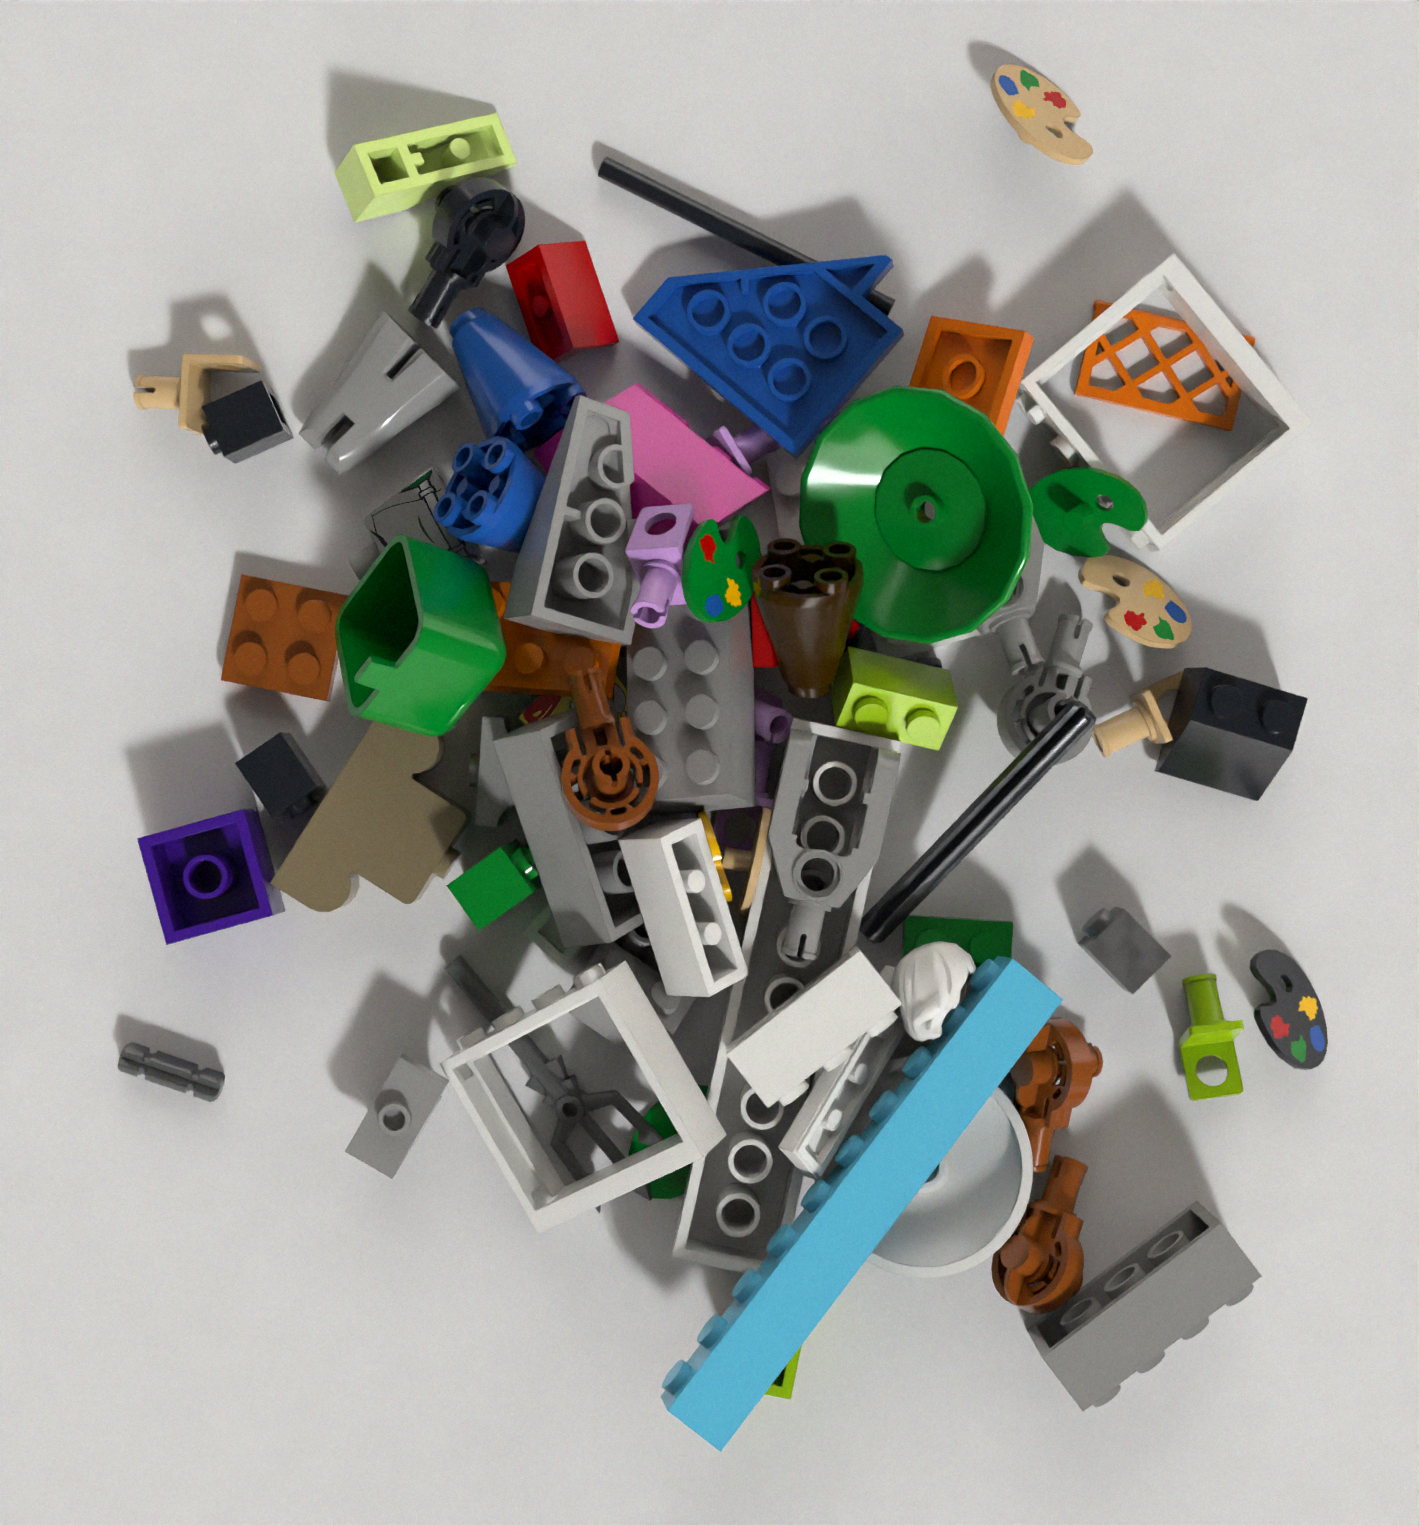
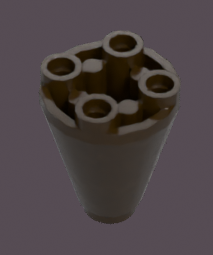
(808, 609)

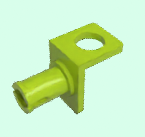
(1208, 1037)

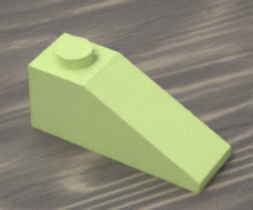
(418, 165)

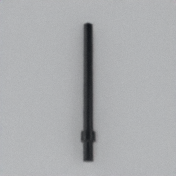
(714, 221)

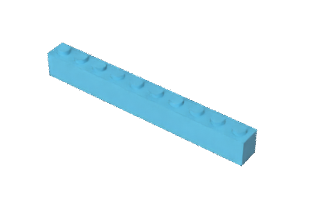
(858, 1201)

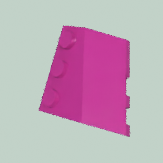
(674, 465)

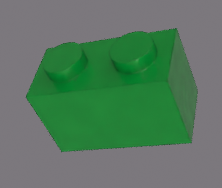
(496, 883)

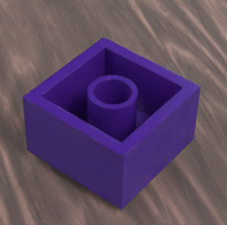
(211, 875)

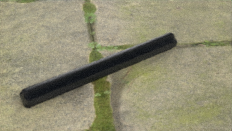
(977, 821)

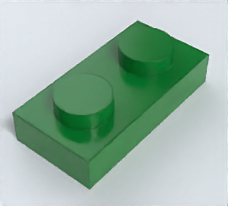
(977, 937)

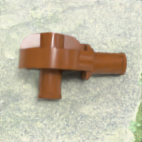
(605, 761)
(1035, 1074)
(1045, 1245)

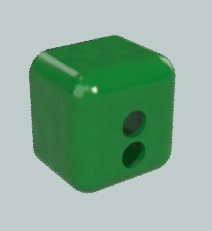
(419, 638)

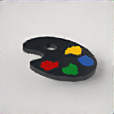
(1293, 1018)

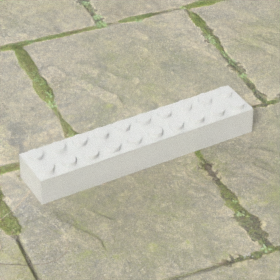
(746, 1182)

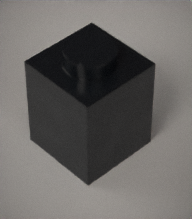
(245, 423)
(282, 776)

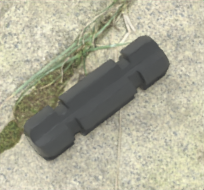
(171, 1071)

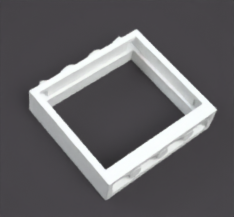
(1229, 350)
(514, 1142)

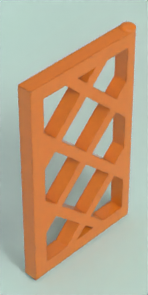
(1130, 396)

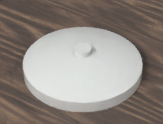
(969, 1198)

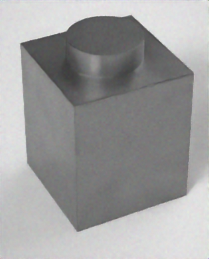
(1122, 948)

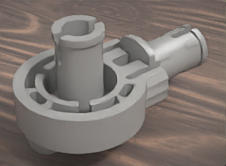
(1048, 690)

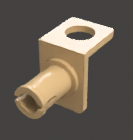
(191, 389)
(1138, 722)

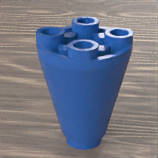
(511, 381)
(490, 494)

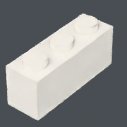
(683, 907)
(814, 1029)

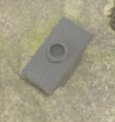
(487, 774)
(397, 1116)

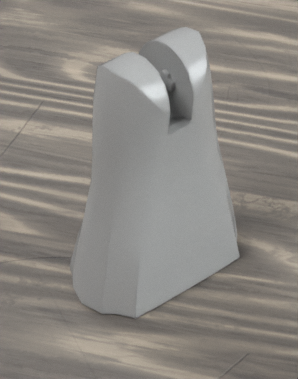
(377, 395)

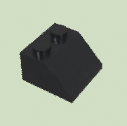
(1229, 732)

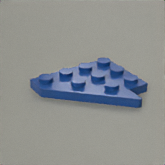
(778, 338)

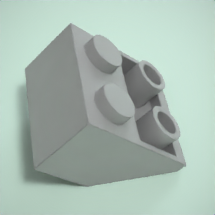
(639, 955)

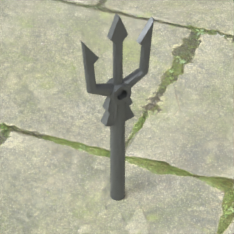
(561, 1090)

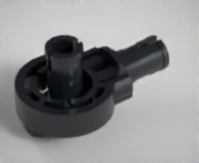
(467, 242)

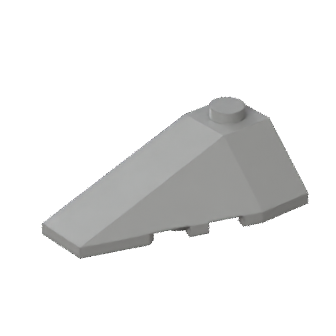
(574, 556)

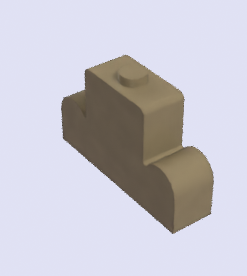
(377, 826)

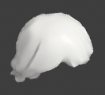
(930, 985)

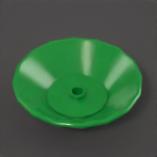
(871, 490)

